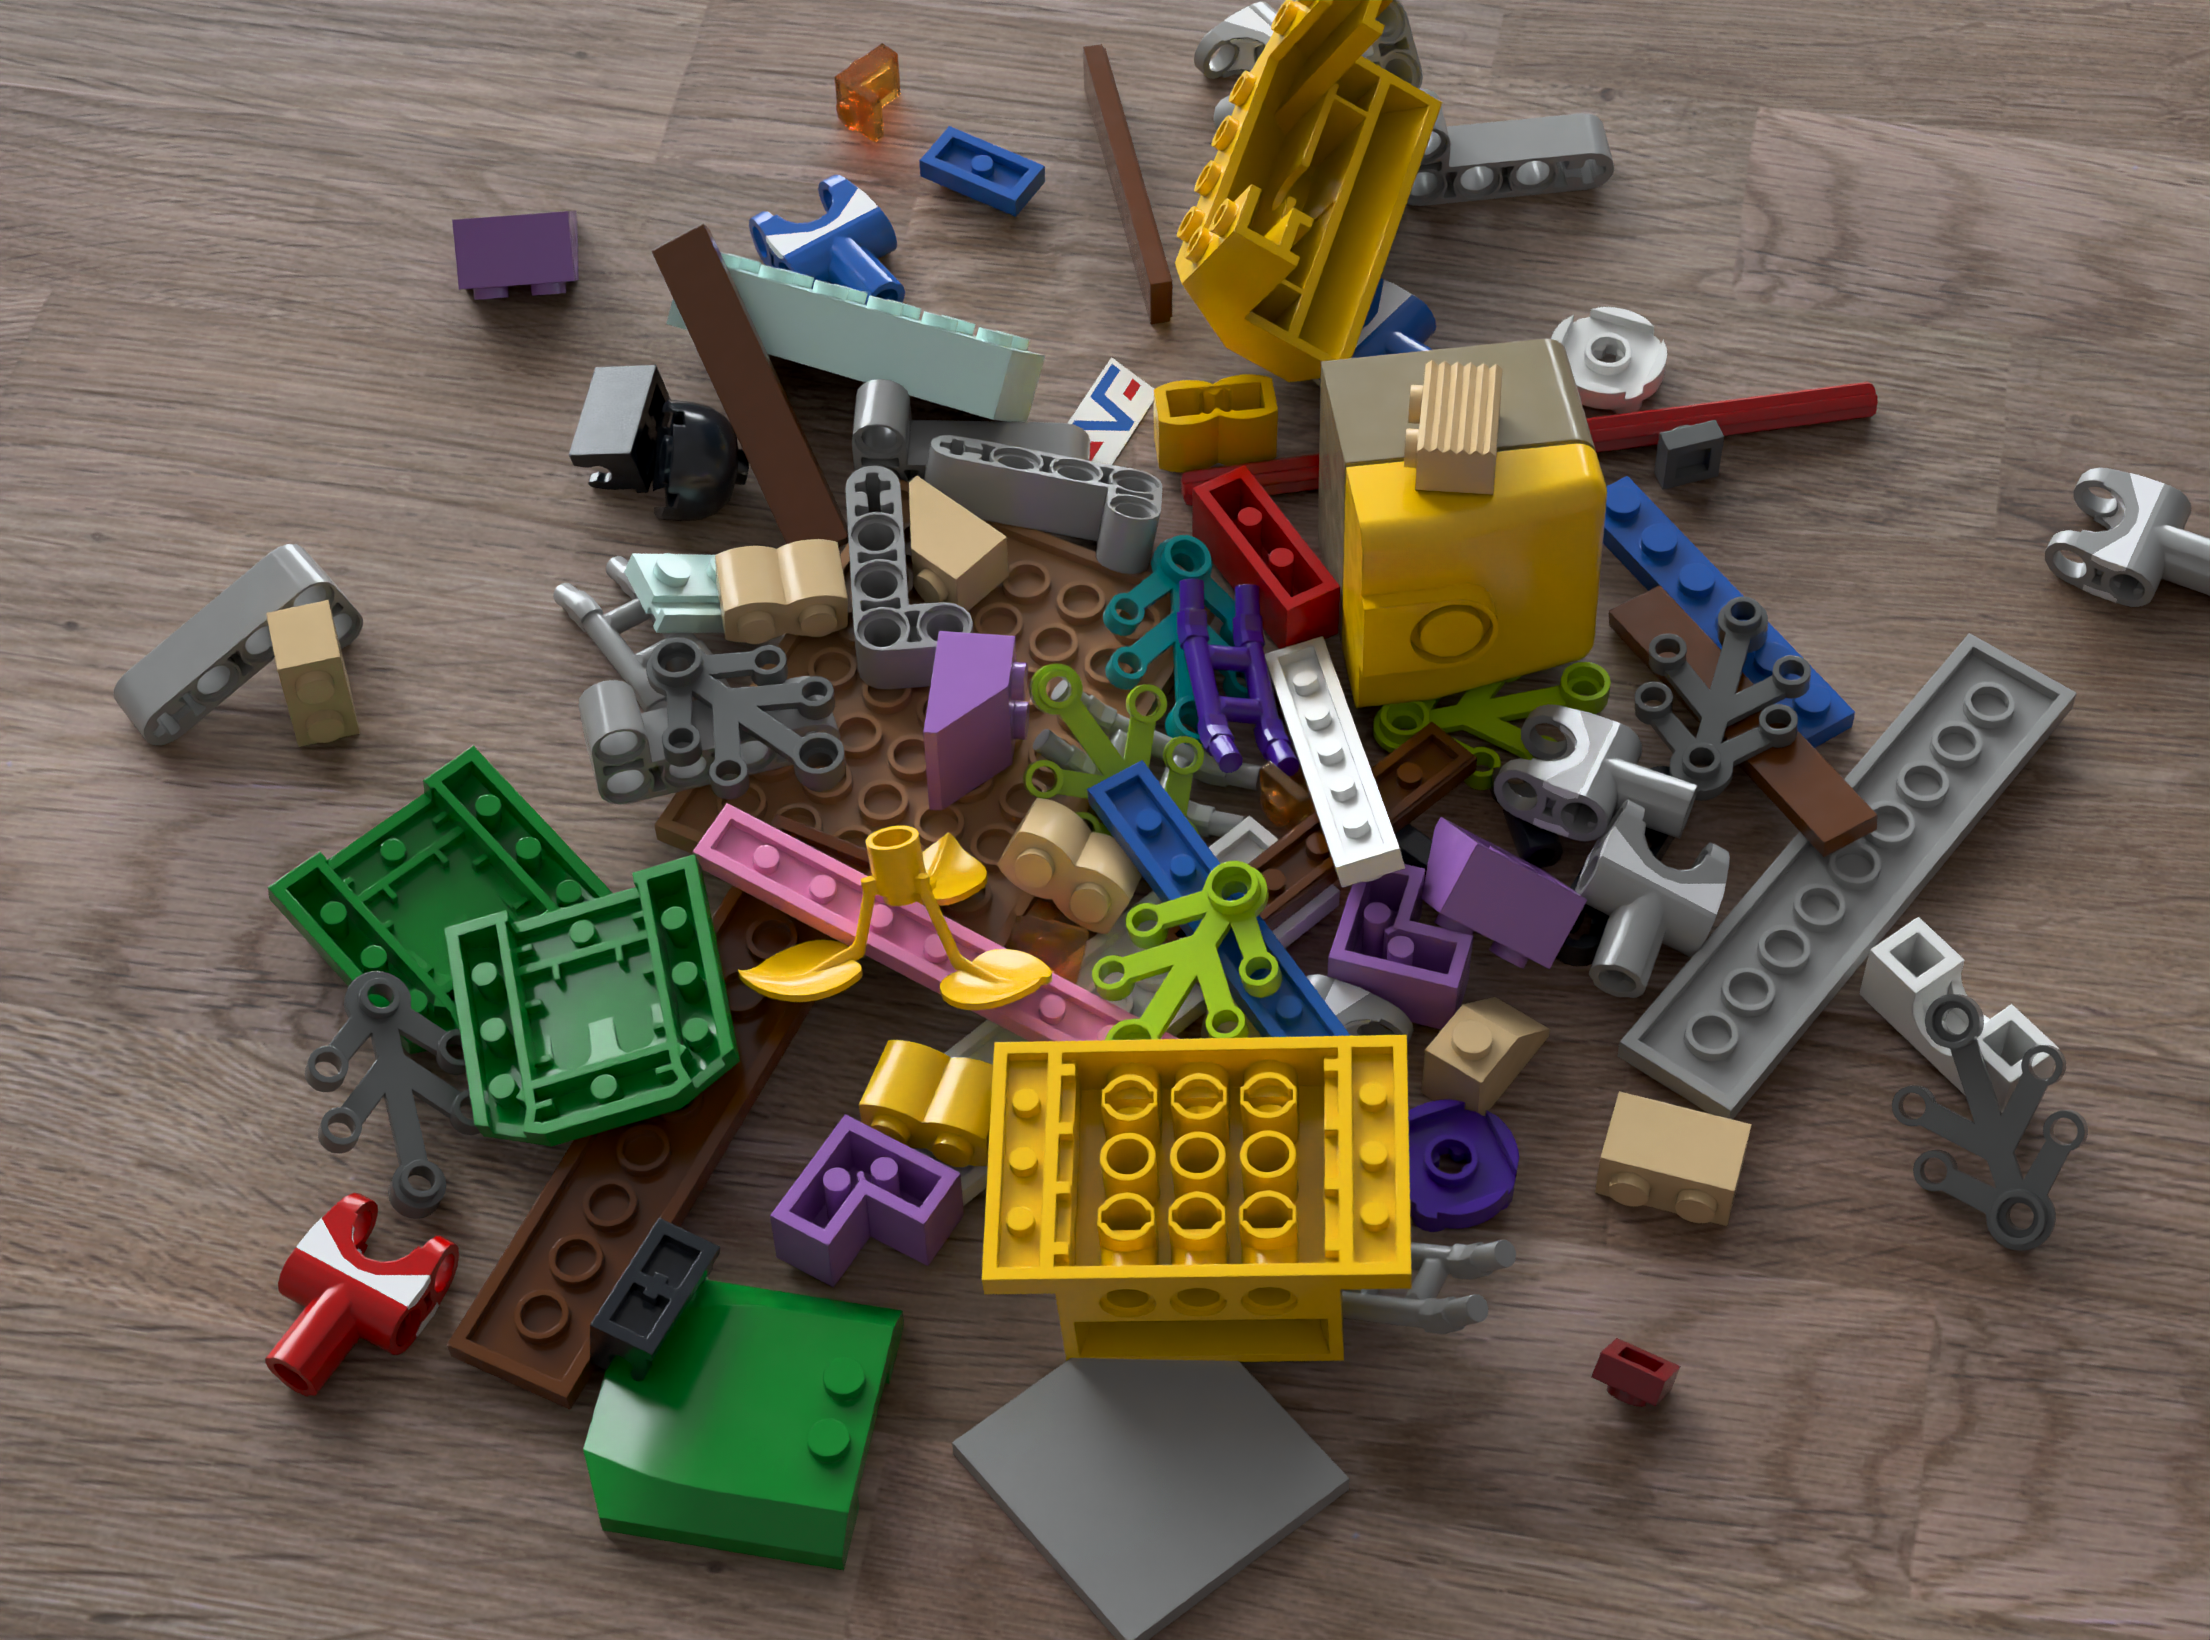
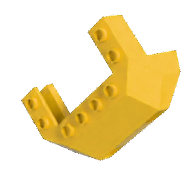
(1289, 280)

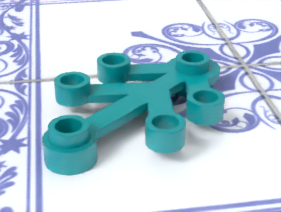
(1196, 560)

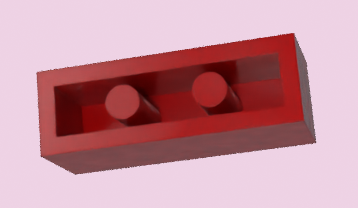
(1260, 547)

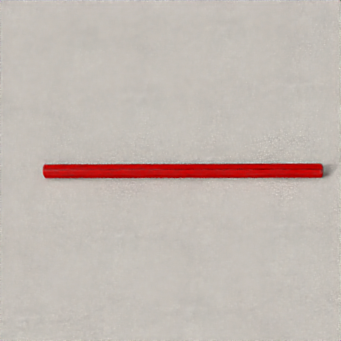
(1616, 431)

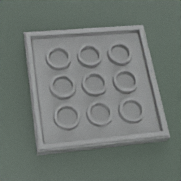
(1149, 1480)

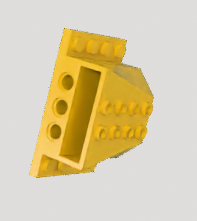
(1199, 1190)

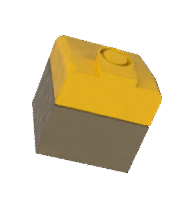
(1457, 583)

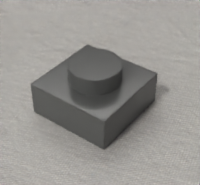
(1688, 454)

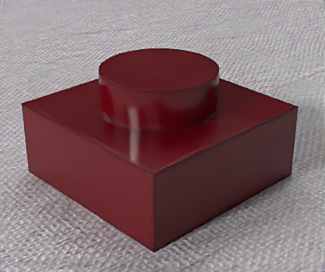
(1634, 1374)

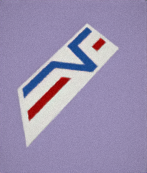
(1112, 411)

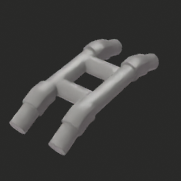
(606, 629)
(1115, 726)
(1420, 1305)

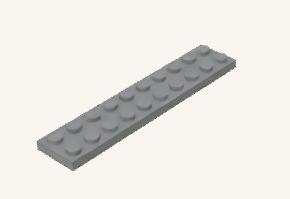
(1818, 916)

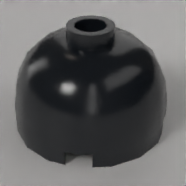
(696, 462)

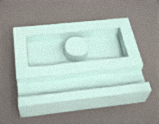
(677, 591)

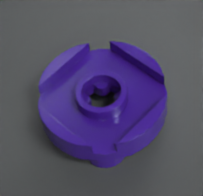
(1481, 1187)

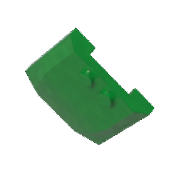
(434, 864)
(593, 1009)
(746, 1425)

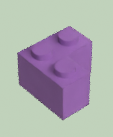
(1396, 956)
(862, 1189)

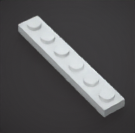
(1334, 763)

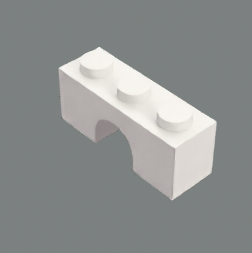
(1916, 969)

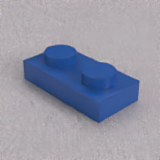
(982, 171)

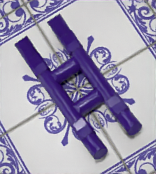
(1246, 657)

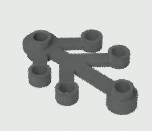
(1721, 703)
(745, 710)
(395, 1079)
(1992, 1133)

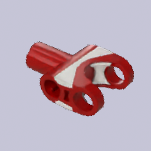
(354, 1295)

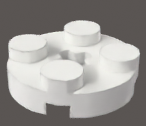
(1638, 354)

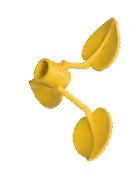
(905, 876)

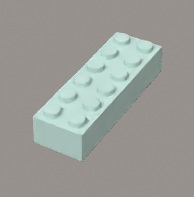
(886, 341)

